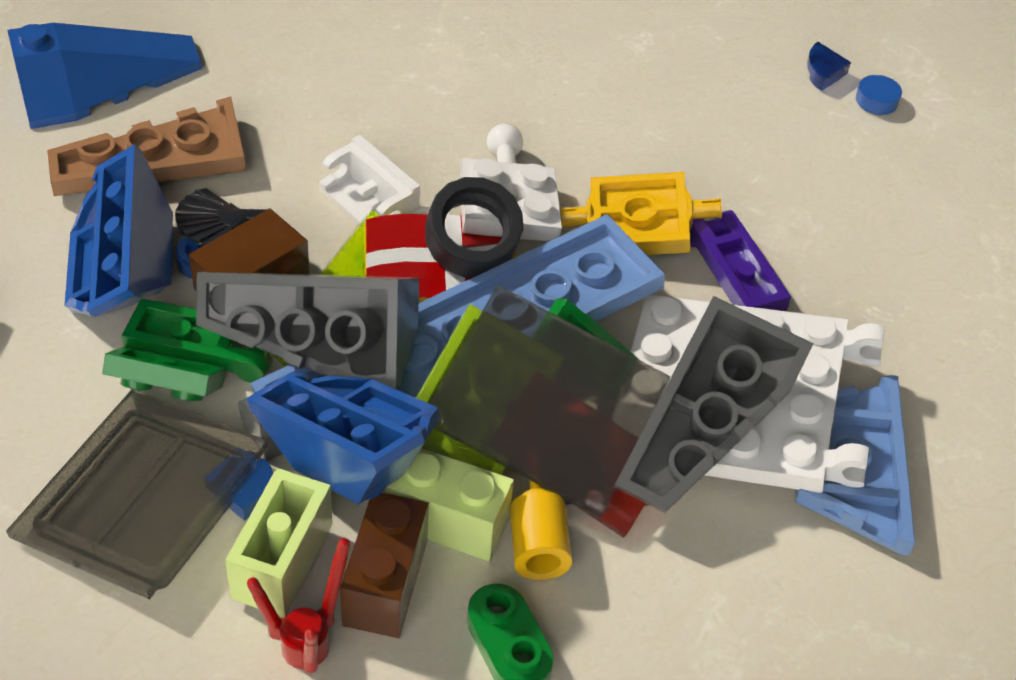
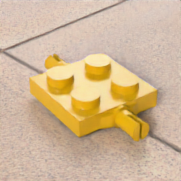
(647, 207)

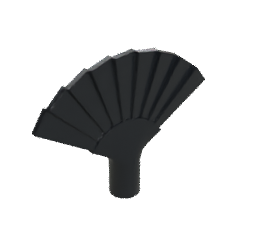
(207, 216)

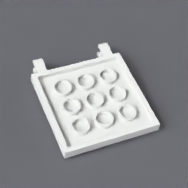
(794, 439)

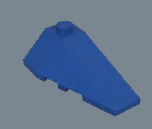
(78, 66)

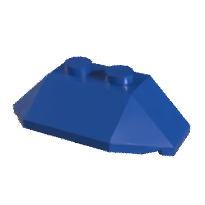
(119, 238)
(344, 430)

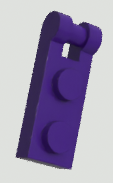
(738, 263)

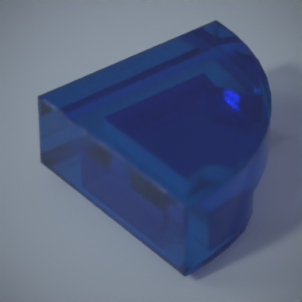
(826, 66)

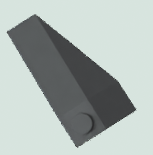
(317, 320)
(717, 394)

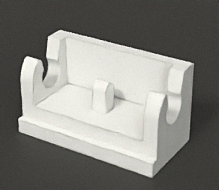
(368, 182)

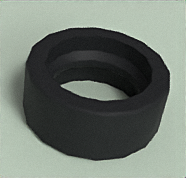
(484, 194)

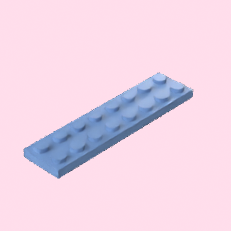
(589, 266)

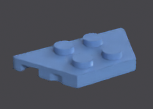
(884, 503)

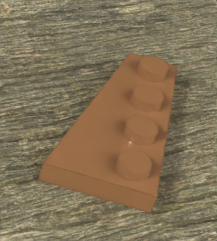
(175, 150)

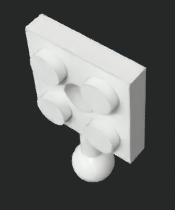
(529, 183)

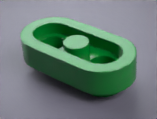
(507, 634)

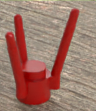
(304, 630)

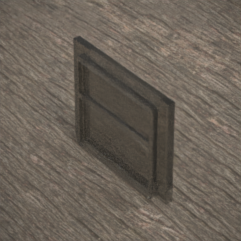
(140, 493)

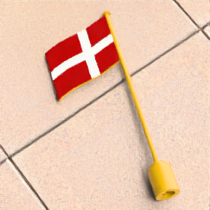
(398, 249)

